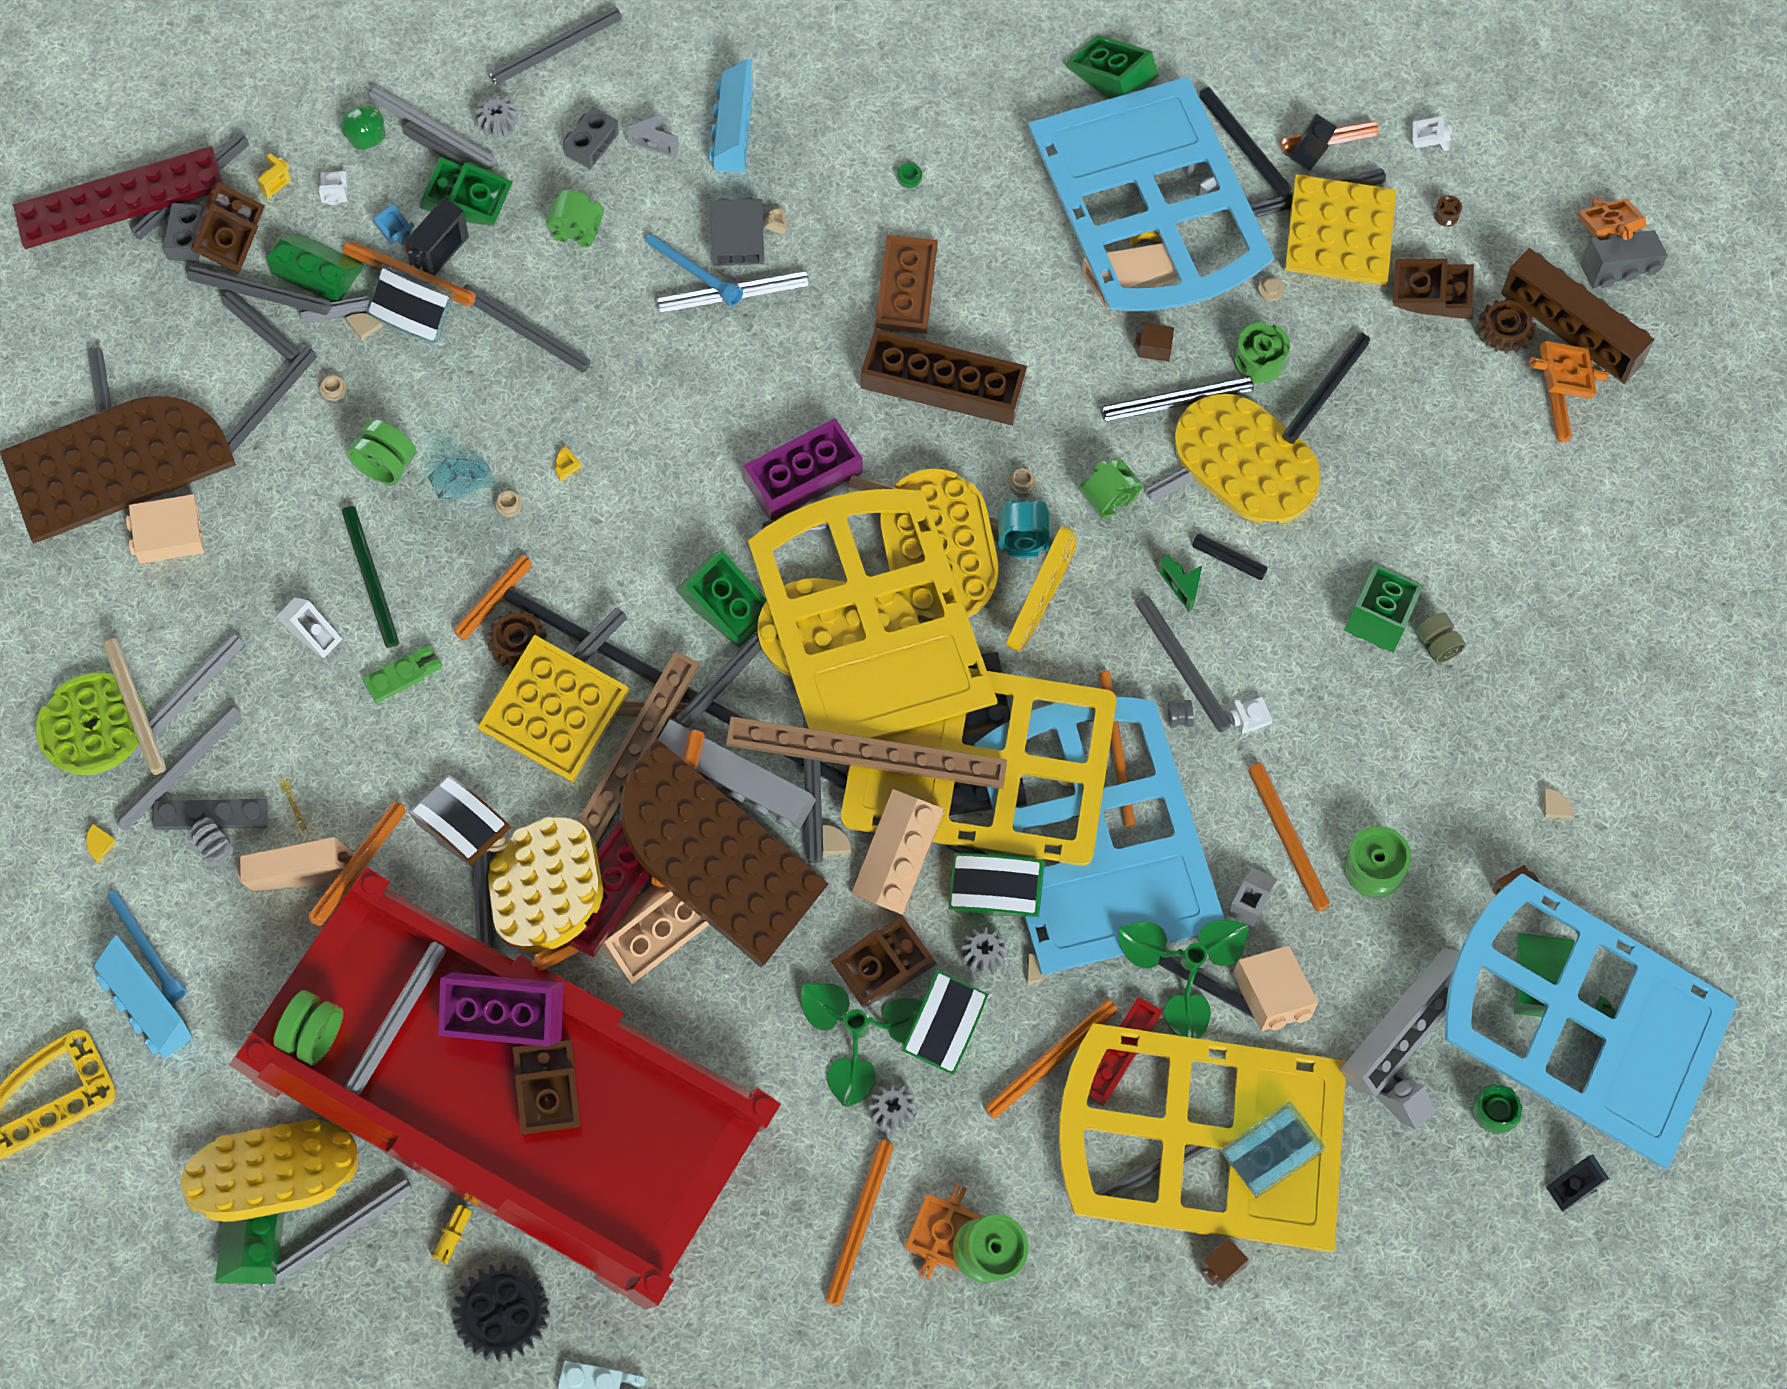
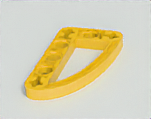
(1044, 588)
(59, 1106)

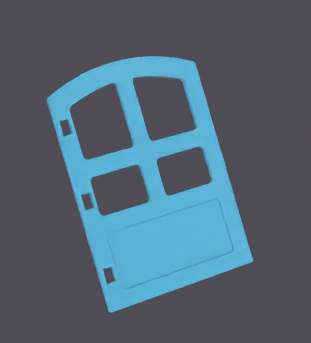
(1133, 142)
(1148, 882)
(1650, 1052)

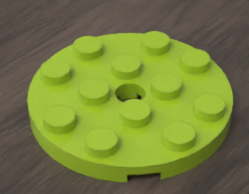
(63, 729)

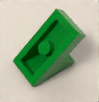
(1182, 585)

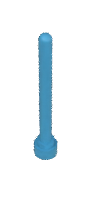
(729, 292)
(171, 987)

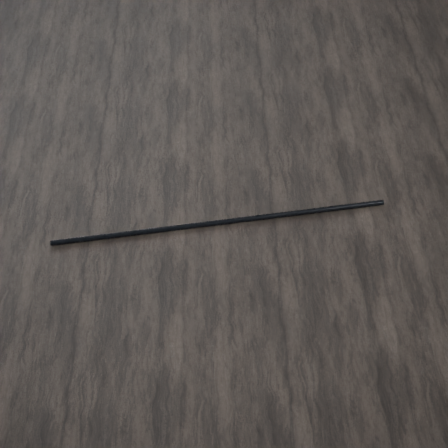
(826, 771)

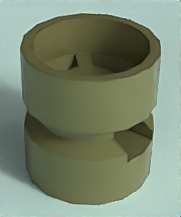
(1439, 634)

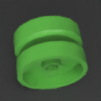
(381, 452)
(1377, 861)
(308, 1027)
(990, 1248)

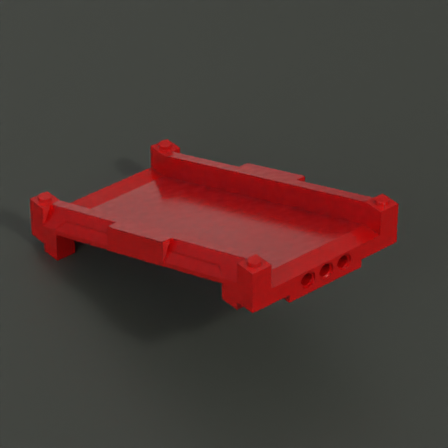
(604, 1194)

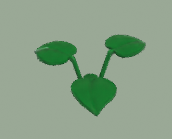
(1220, 939)
(824, 1006)

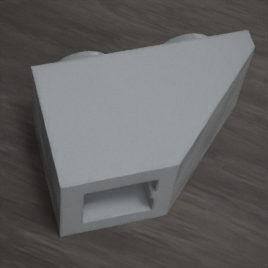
(1252, 897)
(1407, 1101)

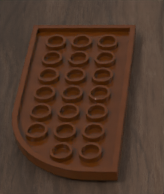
(112, 462)
(714, 854)

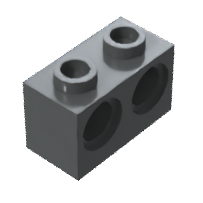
(594, 140)
(181, 232)

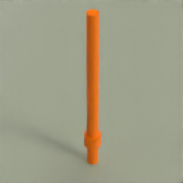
(1118, 754)

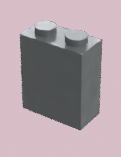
(737, 232)

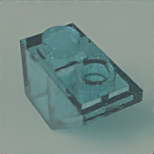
(460, 477)

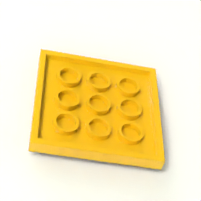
(1340, 230)
(553, 709)

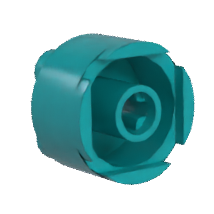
(1024, 528)

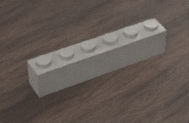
(744, 779)
(1402, 1028)

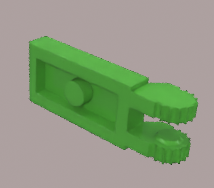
(401, 674)

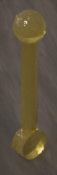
(285, 786)

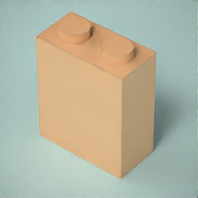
(165, 529)
(1275, 988)

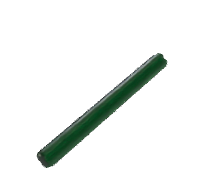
(370, 577)

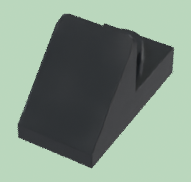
(1313, 142)
(1577, 1183)

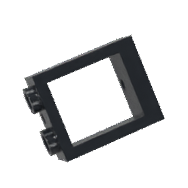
(437, 237)

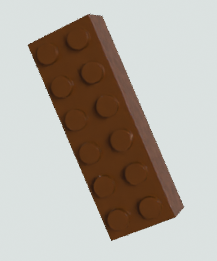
(1577, 315)
(943, 377)

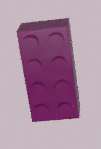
(803, 469)
(500, 1009)

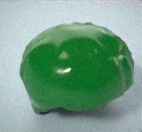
(363, 127)
(1497, 1109)

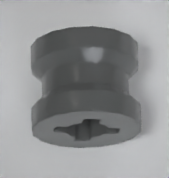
(1180, 713)

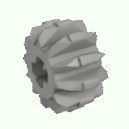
(496, 116)
(210, 841)
(974, 955)
(899, 1117)

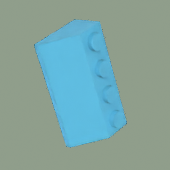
(733, 118)
(141, 999)

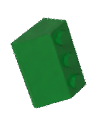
(313, 267)
(250, 1250)

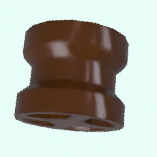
(1447, 204)

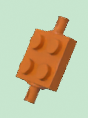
(1612, 218)
(1568, 370)
(936, 1229)

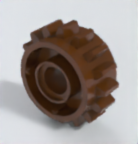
(1510, 314)
(507, 629)

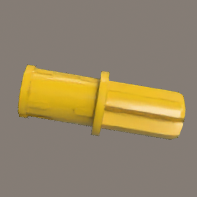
(451, 1234)

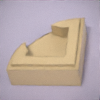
(775, 221)
(363, 324)
(1556, 805)
(835, 841)
(1034, 973)

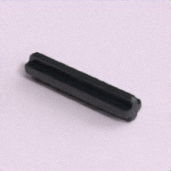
(1230, 556)

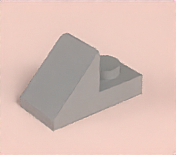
(648, 135)

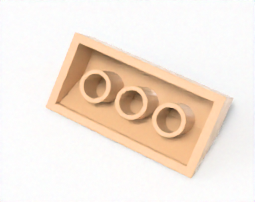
(898, 851)
(650, 932)

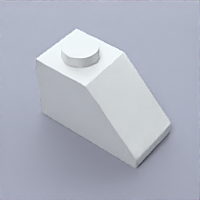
(309, 626)

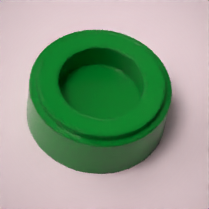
(909, 175)

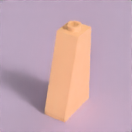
(1136, 268)
(295, 865)

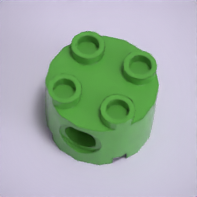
(574, 218)
(1262, 352)
(1110, 487)

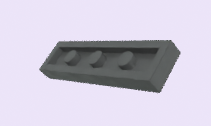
(224, 813)

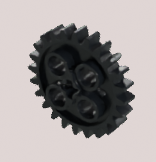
(513, 1335)

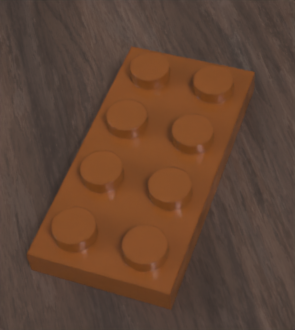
(906, 284)

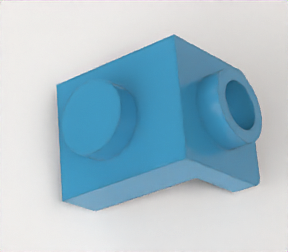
(393, 225)

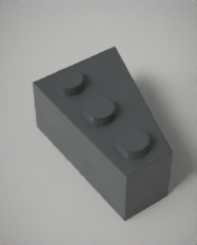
(1621, 259)

